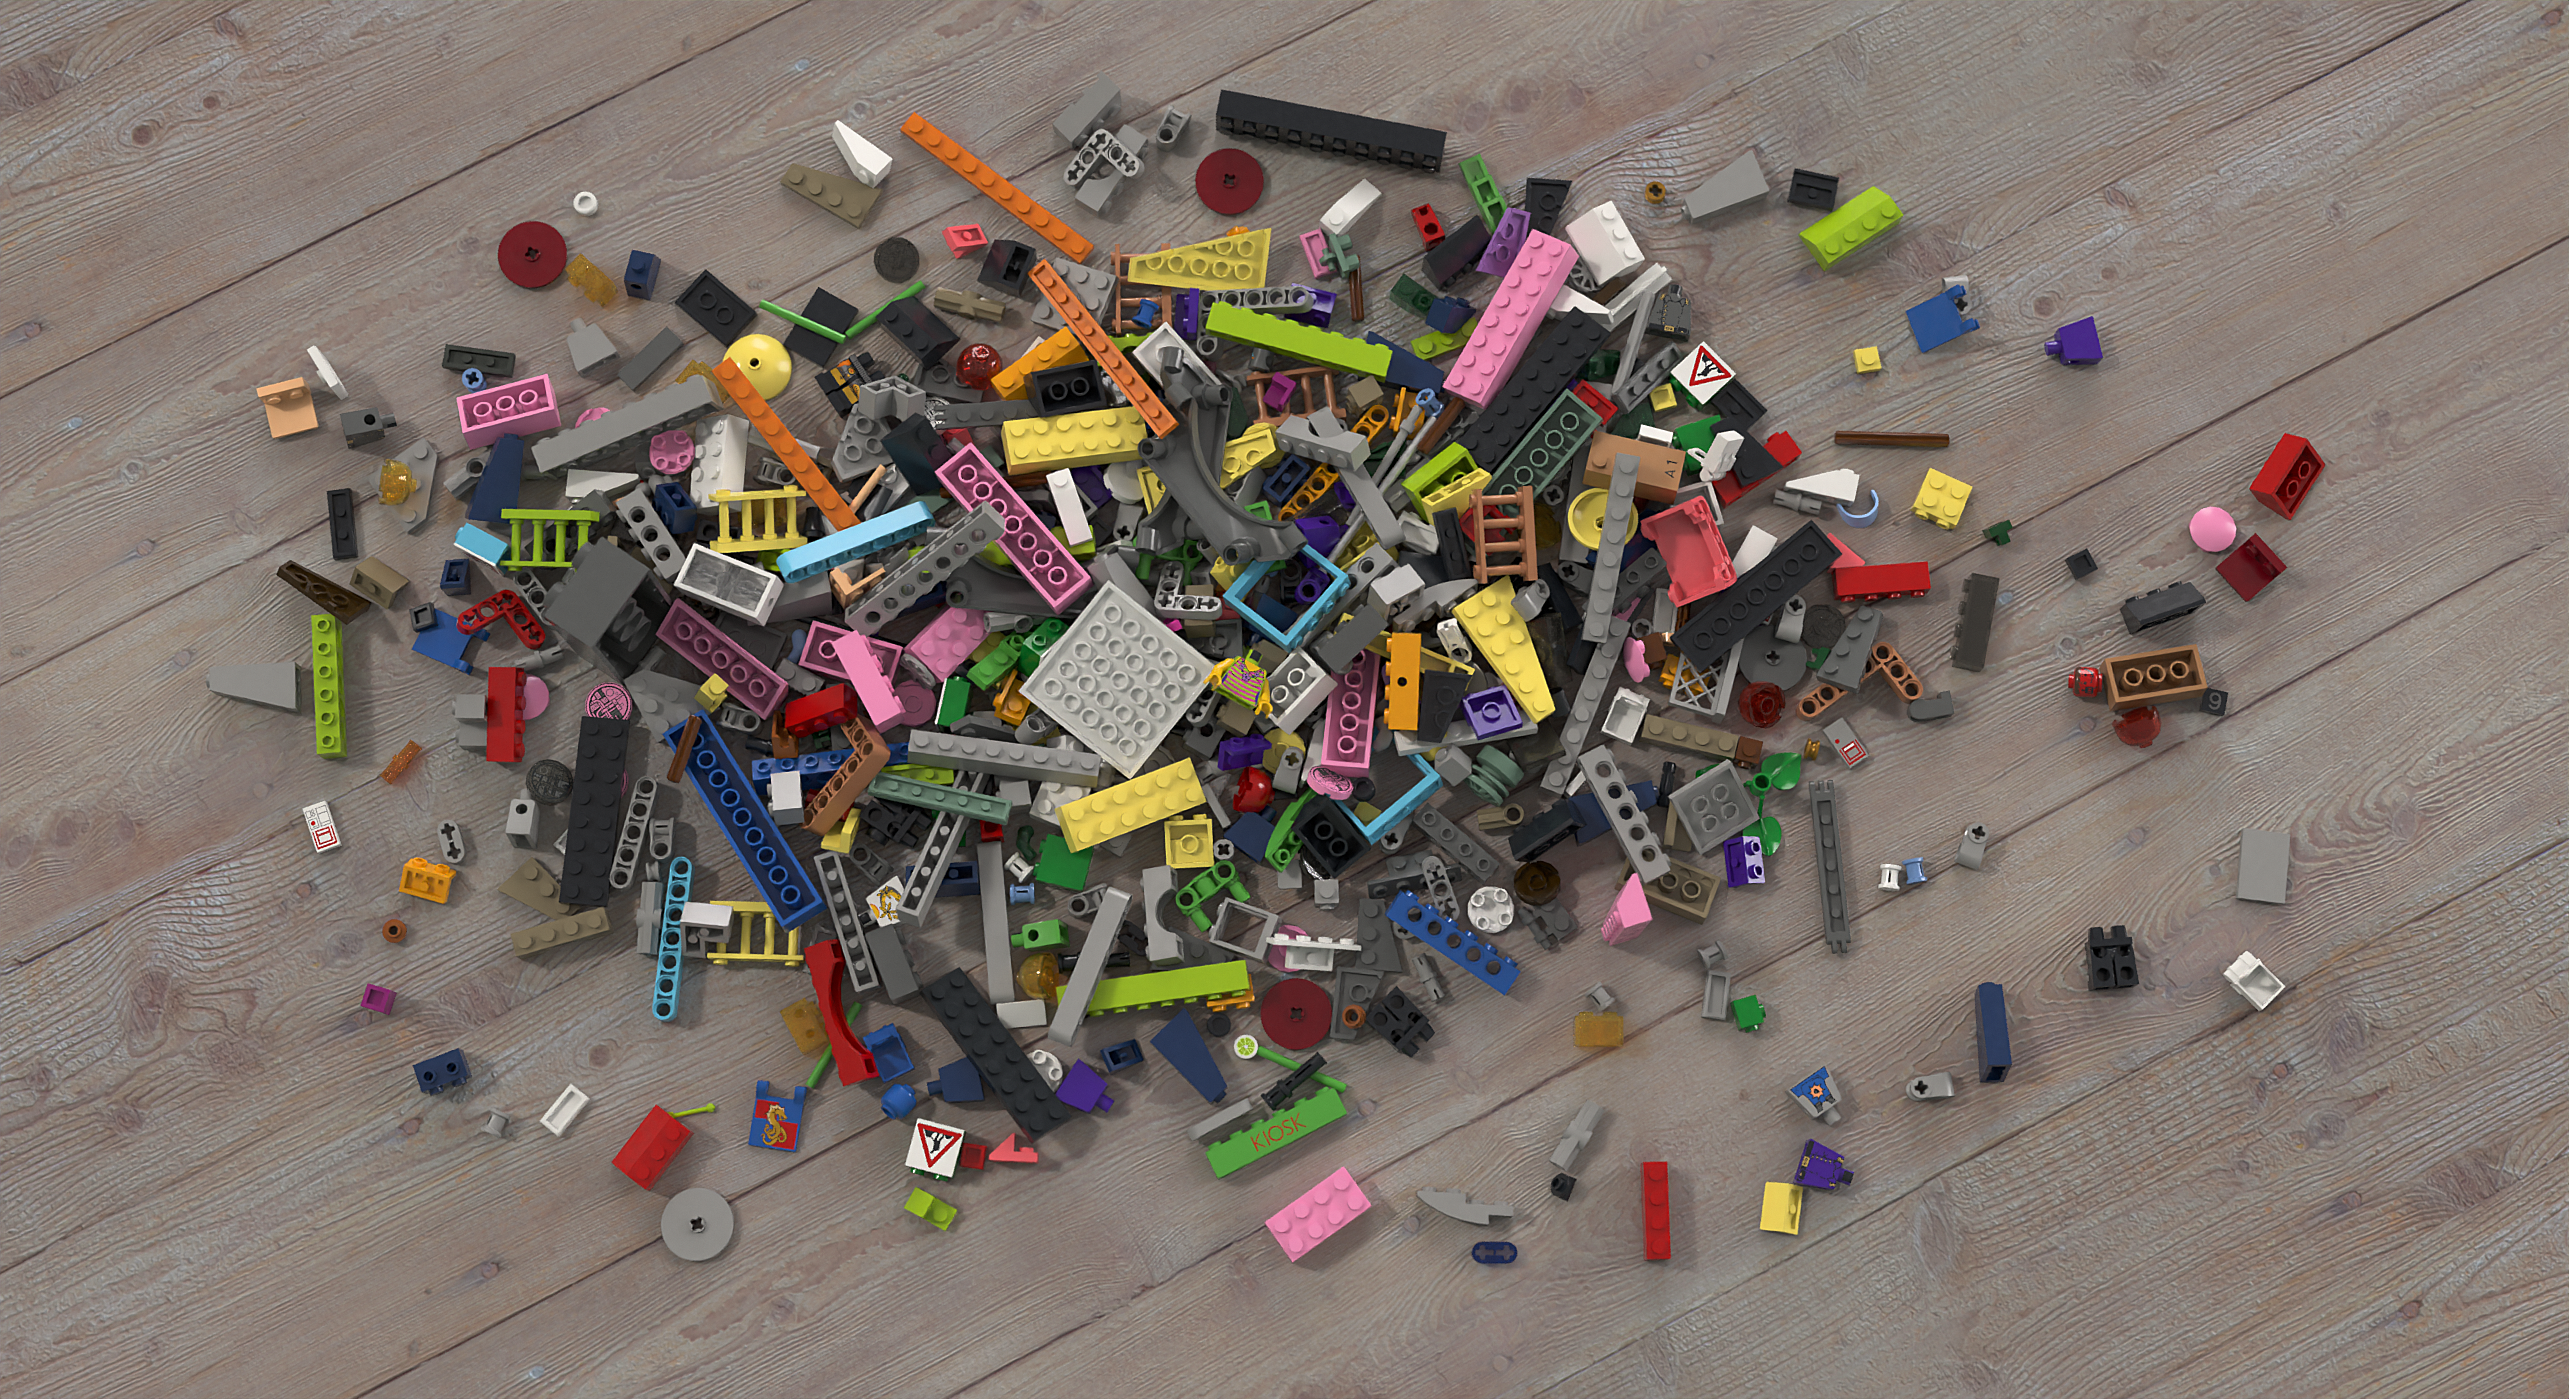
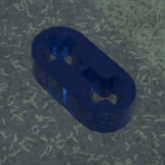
(1494, 1246)

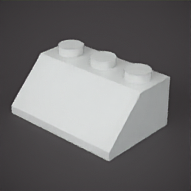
(1605, 244)

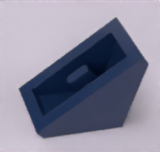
(456, 577)
(1121, 1056)

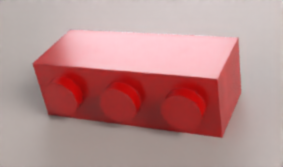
(821, 710)

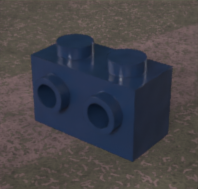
(1284, 483)
(674, 508)
(442, 1069)

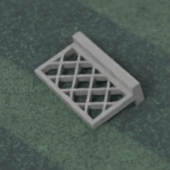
(1721, 690)

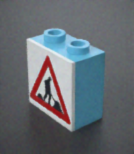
(483, 548)

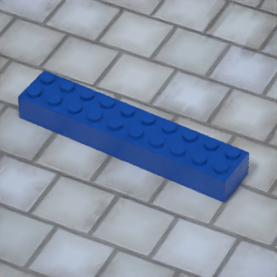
(748, 826)

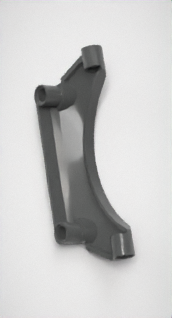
(1184, 472)
(1168, 522)
(1003, 589)

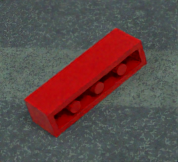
(1779, 446)
(1881, 581)
(505, 714)
(1655, 1210)

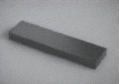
(1647, 377)

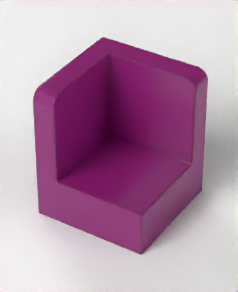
(1279, 392)
(378, 999)

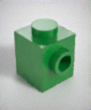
(1748, 1013)

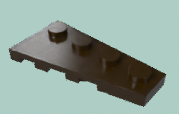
(327, 594)

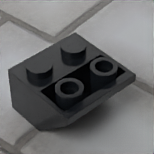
(1008, 266)

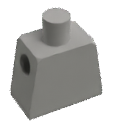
(590, 347)
(523, 821)

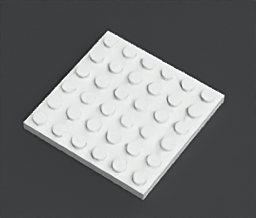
(1118, 679)

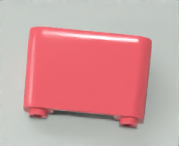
(1692, 550)

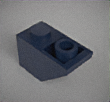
(1449, 314)

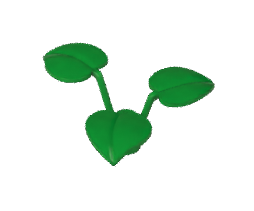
(1783, 773)

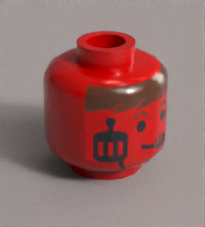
(2085, 682)

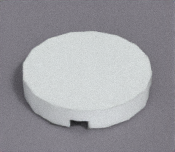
(1123, 489)

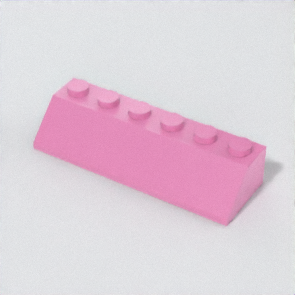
(718, 654)
(1352, 717)
(1628, 914)

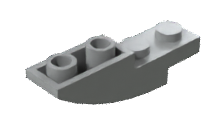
(1437, 599)
(1453, 1205)

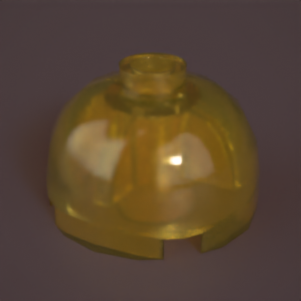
(395, 483)
(1546, 529)
(1038, 976)

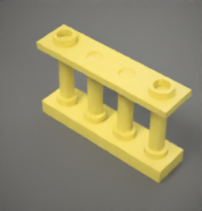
(770, 540)
(747, 912)

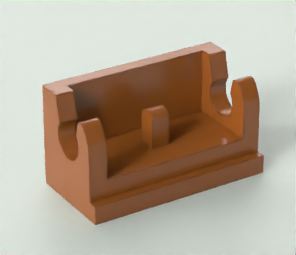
(783, 741)

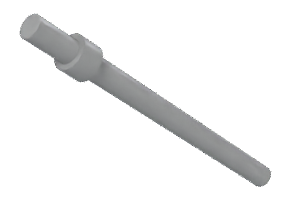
(1406, 427)

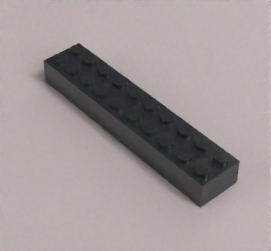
(1330, 131)

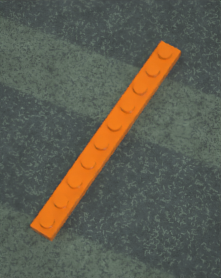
(997, 188)
(1103, 349)
(785, 445)

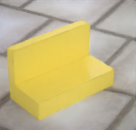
(842, 834)
(1781, 1207)

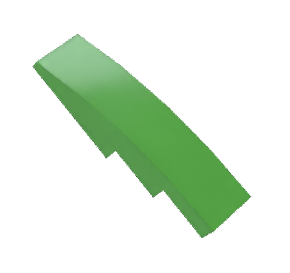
(1483, 191)

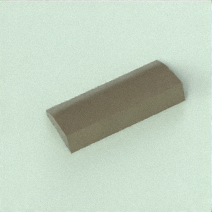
(1681, 891)

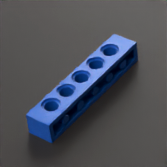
(1499, 980)

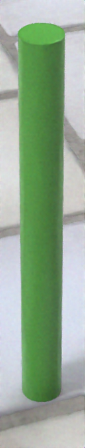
(868, 321)
(804, 322)
(827, 1055)
(1293, 1065)

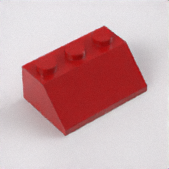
(2287, 475)
(652, 1148)

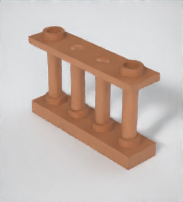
(1163, 301)
(1260, 378)
(1523, 521)

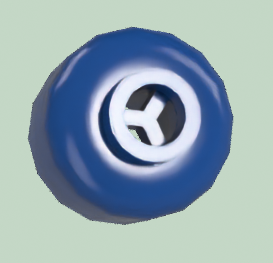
(898, 1101)

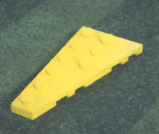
(1208, 265)
(1239, 458)
(1507, 646)

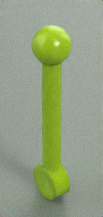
(709, 1108)

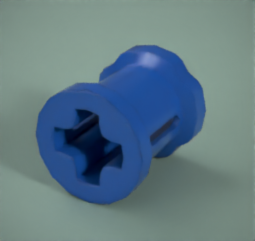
(1145, 314)

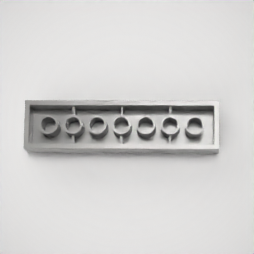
(627, 427)

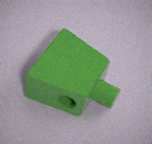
(1052, 935)

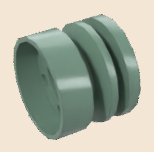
(1495, 772)

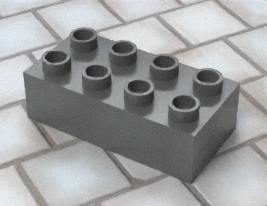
(608, 609)

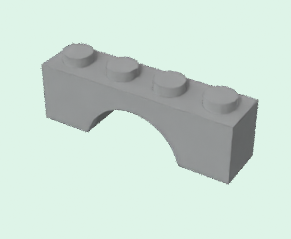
(1097, 194)
(1345, 450)
(1159, 887)

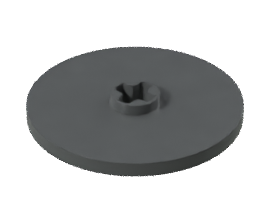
(1756, 649)

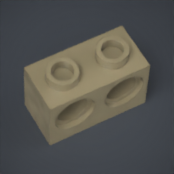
(1363, 396)

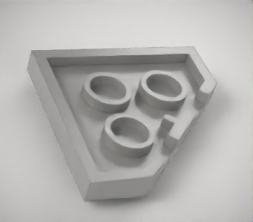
(860, 446)
(423, 463)
(663, 700)

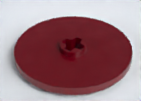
(1226, 198)
(549, 260)
(1277, 1013)

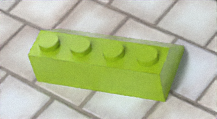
(1851, 227)

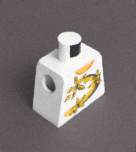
(884, 904)

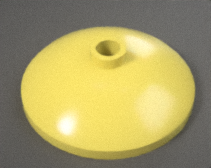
(774, 363)
(1588, 513)

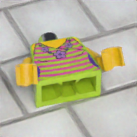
(1243, 682)

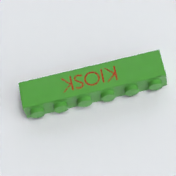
(1276, 1133)

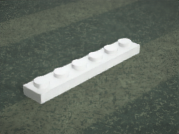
(1459, 734)

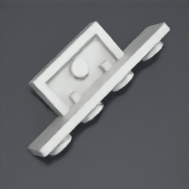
(1310, 954)

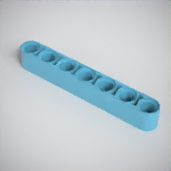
(855, 542)
(666, 951)

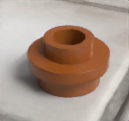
(402, 931)
(1347, 1016)

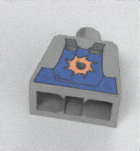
(1817, 1095)

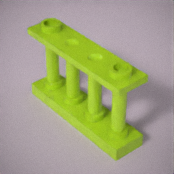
(539, 517)

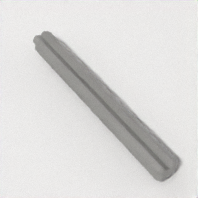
(1634, 340)

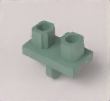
(1337, 246)

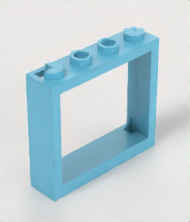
(1308, 622)
(1400, 808)

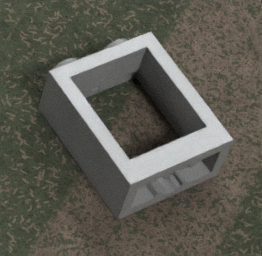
(1263, 948)

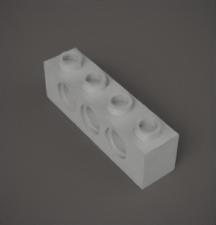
(635, 504)

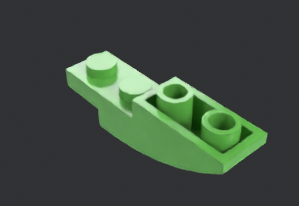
(1000, 661)
(1284, 841)

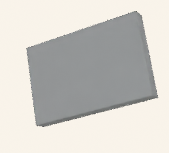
(2263, 866)

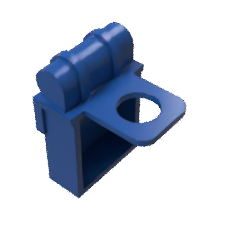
(889, 1053)

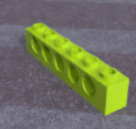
(329, 686)

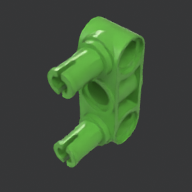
(1177, 554)
(1207, 886)

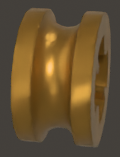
(1660, 188)
(1811, 749)

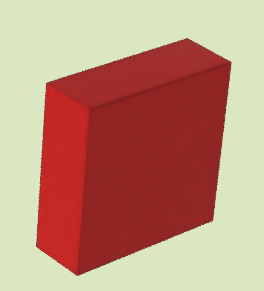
(973, 1156)

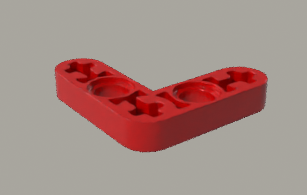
(508, 612)

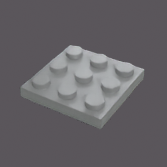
(1089, 285)
(1713, 807)

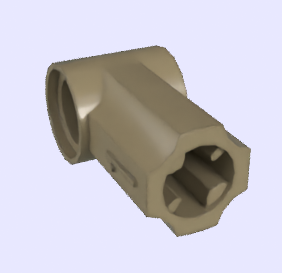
(1496, 817)

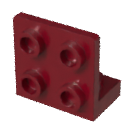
(2250, 567)

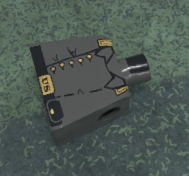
(1671, 316)
(365, 426)

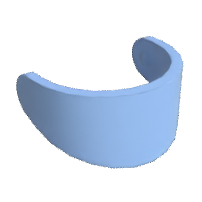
(1861, 520)

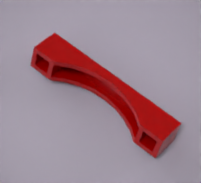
(826, 966)

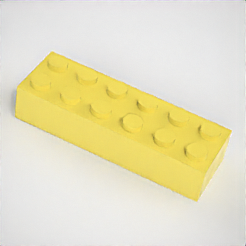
(1073, 440)
(1130, 805)

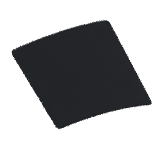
(873, 504)

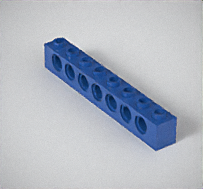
(816, 768)

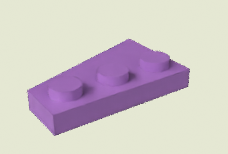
(1505, 243)

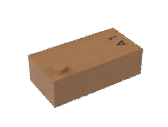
(1657, 471)
(2153, 677)

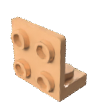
(289, 407)
(845, 593)

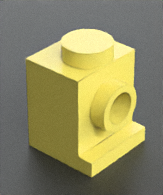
(712, 693)

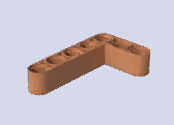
(1874, 664)
(851, 779)

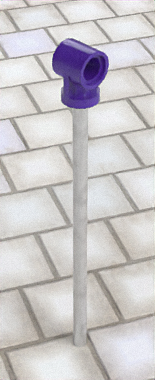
(1316, 578)

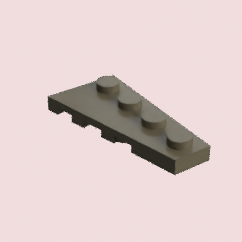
(835, 194)

